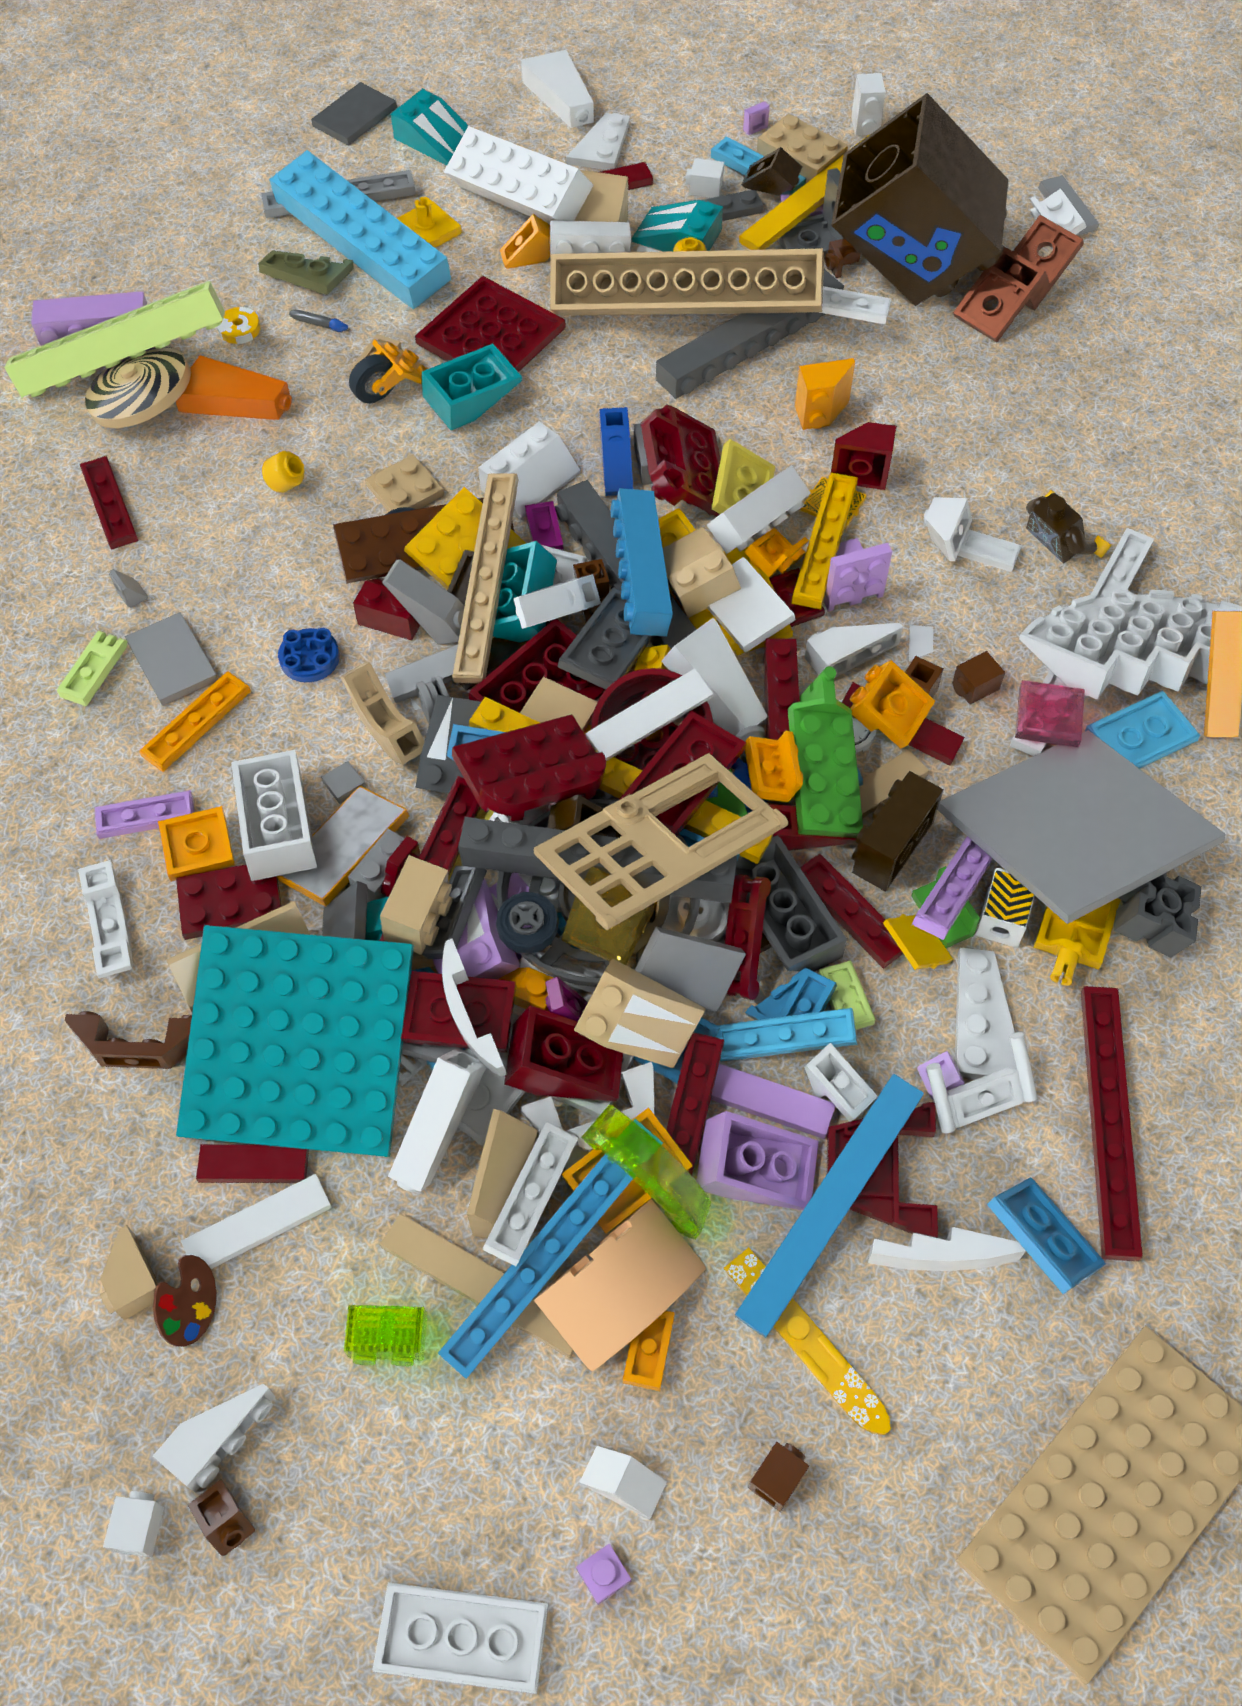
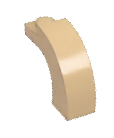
(389, 728)

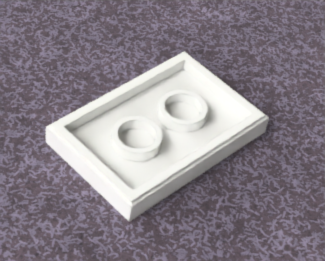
(752, 611)

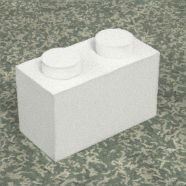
(868, 103)

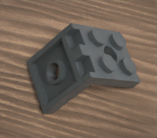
(816, 227)

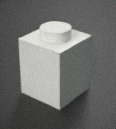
(705, 178)
(134, 1525)

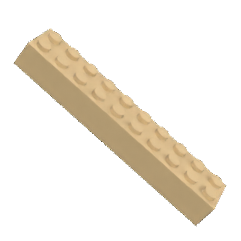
(687, 282)

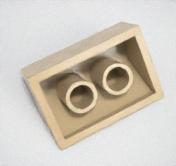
(501, 1162)

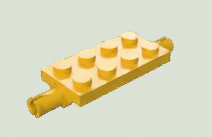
(1078, 941)

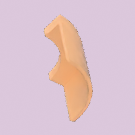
(623, 1287)

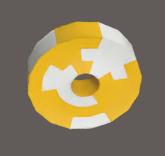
(239, 325)

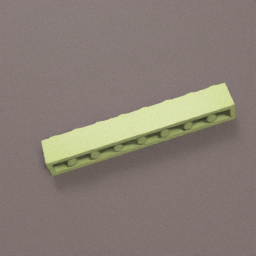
(115, 339)

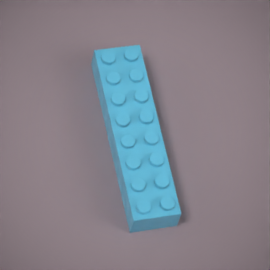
(361, 229)

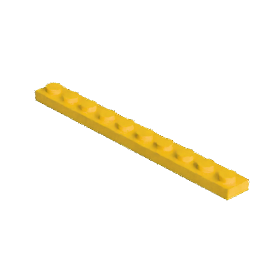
(617, 776)

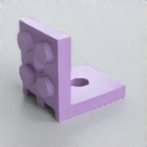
(857, 573)

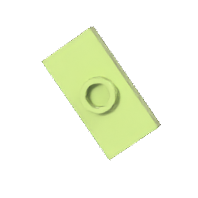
(849, 993)

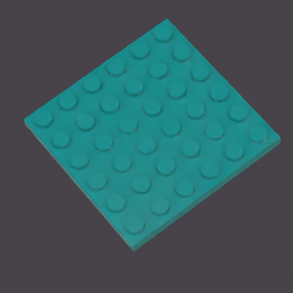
(295, 1041)

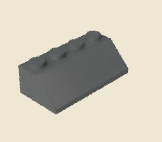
(794, 913)

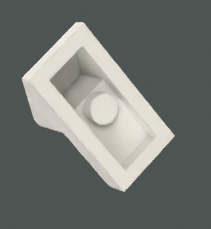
(839, 1082)

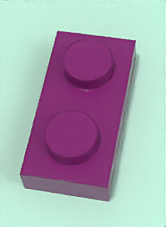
(544, 524)
(564, 1000)

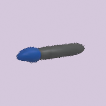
(319, 320)

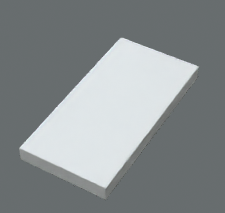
(461, 1638)

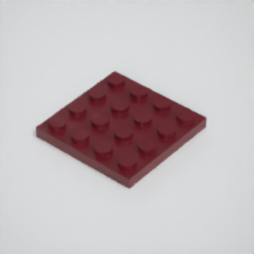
(489, 316)

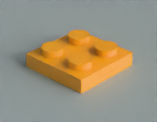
(196, 843)

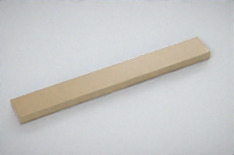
(485, 578)

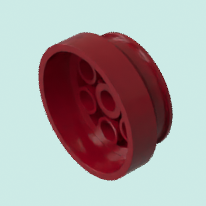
(630, 690)

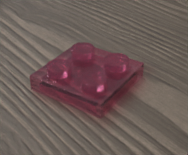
(1050, 713)

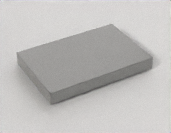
(171, 658)
(691, 966)

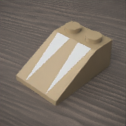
(639, 1016)

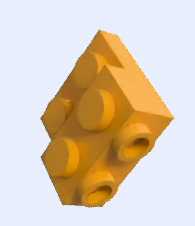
(891, 703)

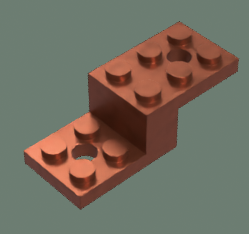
(1018, 278)

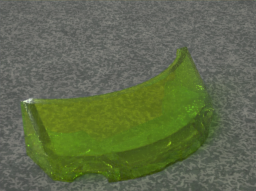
(651, 1169)

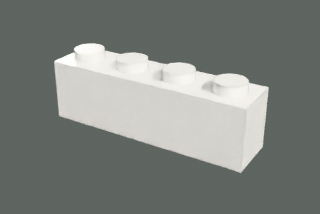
(758, 509)

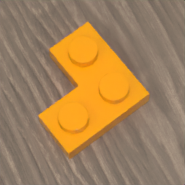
(649, 1353)

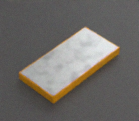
(344, 842)

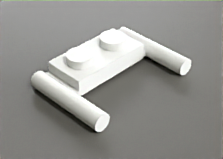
(985, 1095)

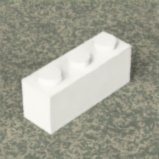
(589, 237)

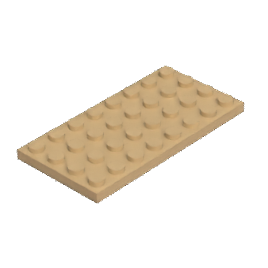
(1111, 1504)

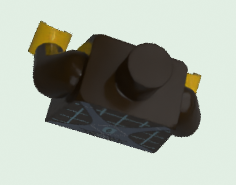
(1061, 528)

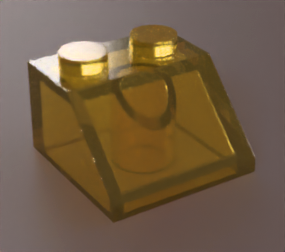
(587, 934)

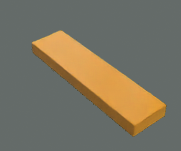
(1224, 675)
(194, 721)

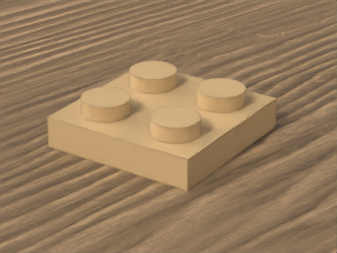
(404, 485)

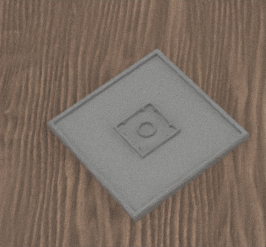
(1080, 825)

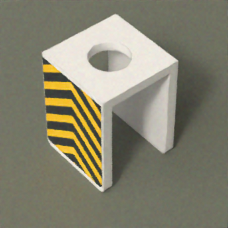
(1005, 910)

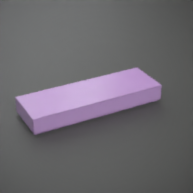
(141, 813)

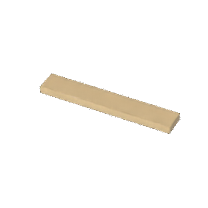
(463, 1275)

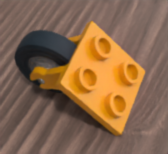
(379, 373)

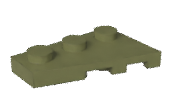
(315, 274)

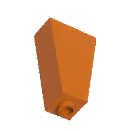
(233, 392)

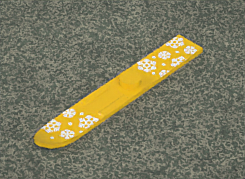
(817, 1353)

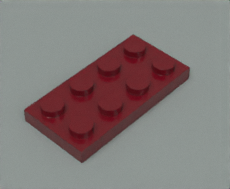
(688, 743)

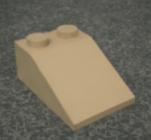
(698, 571)

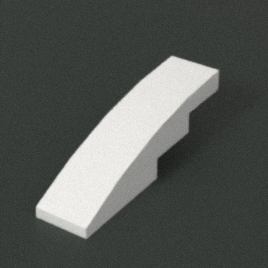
(959, 1252)

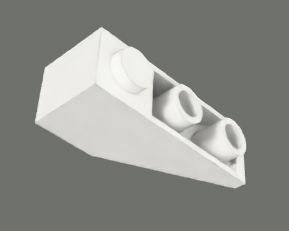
(557, 601)
(206, 1439)

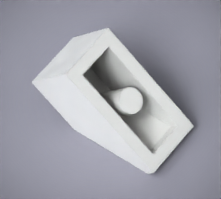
(948, 524)

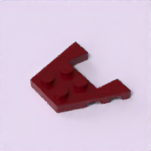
(881, 1193)

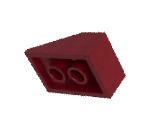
(559, 1062)

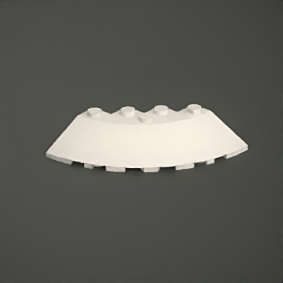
(1126, 640)

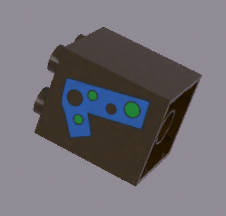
(922, 202)

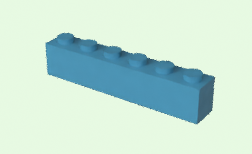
(641, 563)

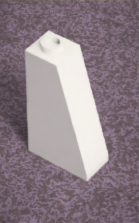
(559, 86)
(733, 698)
(436, 1119)

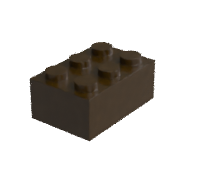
(896, 830)

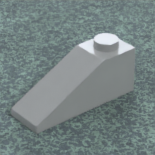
(427, 602)

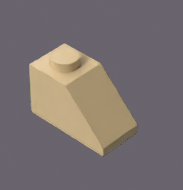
(127, 1277)

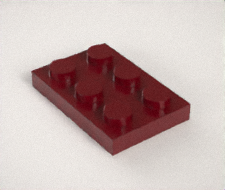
(224, 899)
(430, 1021)

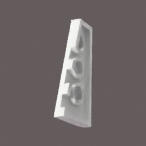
(981, 1016)

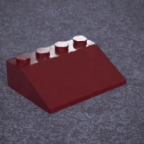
(521, 673)

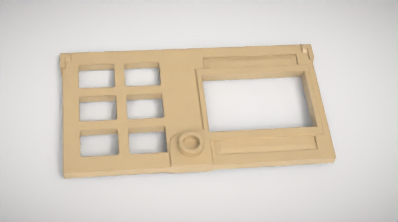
(660, 848)

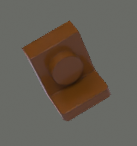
(840, 254)
(221, 1518)

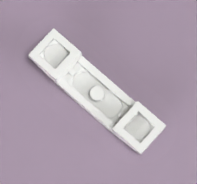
(107, 919)
(454, 974)

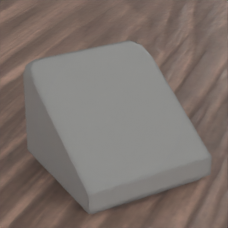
(128, 588)

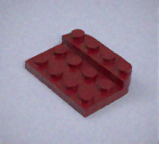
(681, 458)
(531, 767)

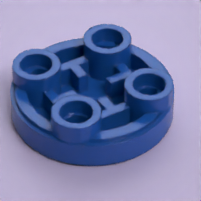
(308, 654)

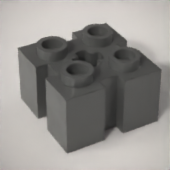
(1161, 914)

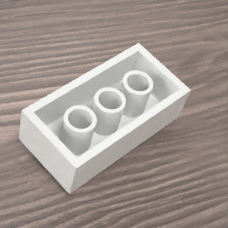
(273, 815)

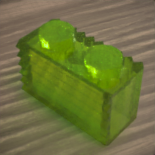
(385, 1333)

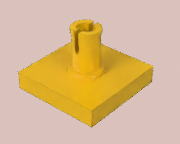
(431, 222)

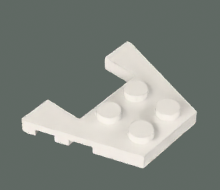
(640, 1090)

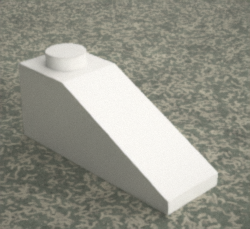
(850, 645)

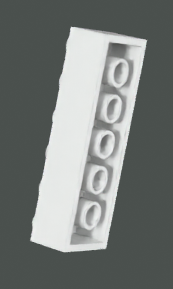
(518, 177)

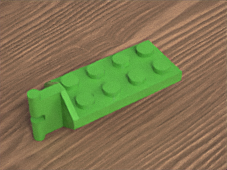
(827, 758)

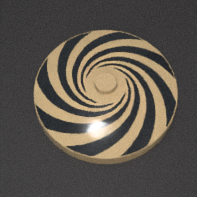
(138, 388)

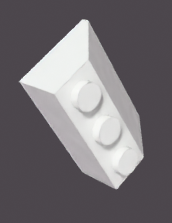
(540, 464)

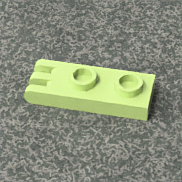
(92, 668)

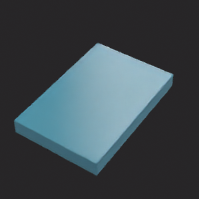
(1146, 730)

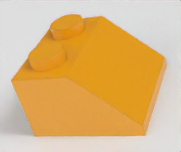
(823, 392)

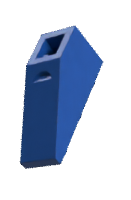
(615, 450)

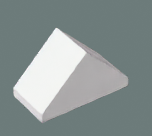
(623, 1481)

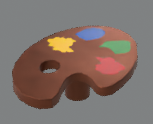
(180, 1312)

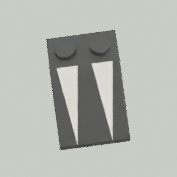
(435, 768)

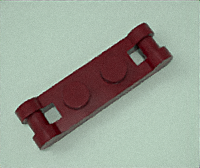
(745, 931)

